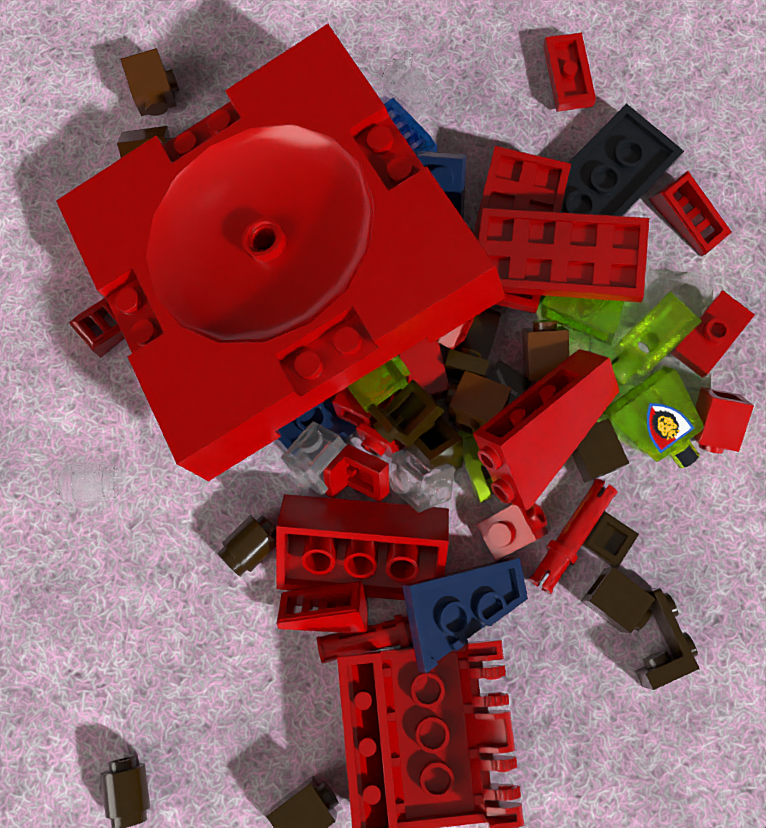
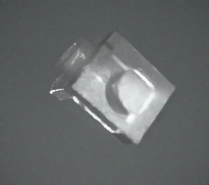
(311, 455)
(419, 484)

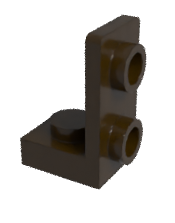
(475, 349)
(661, 667)

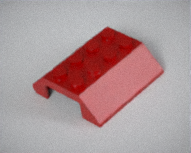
(427, 740)

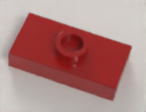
(569, 72)
(714, 335)

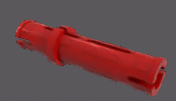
(563, 550)
(377, 637)

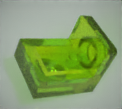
(380, 383)

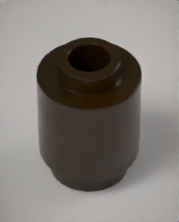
(248, 544)
(125, 792)

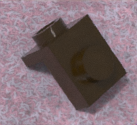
(406, 414)

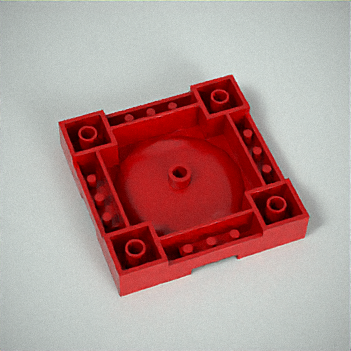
(274, 254)

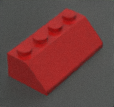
(357, 540)

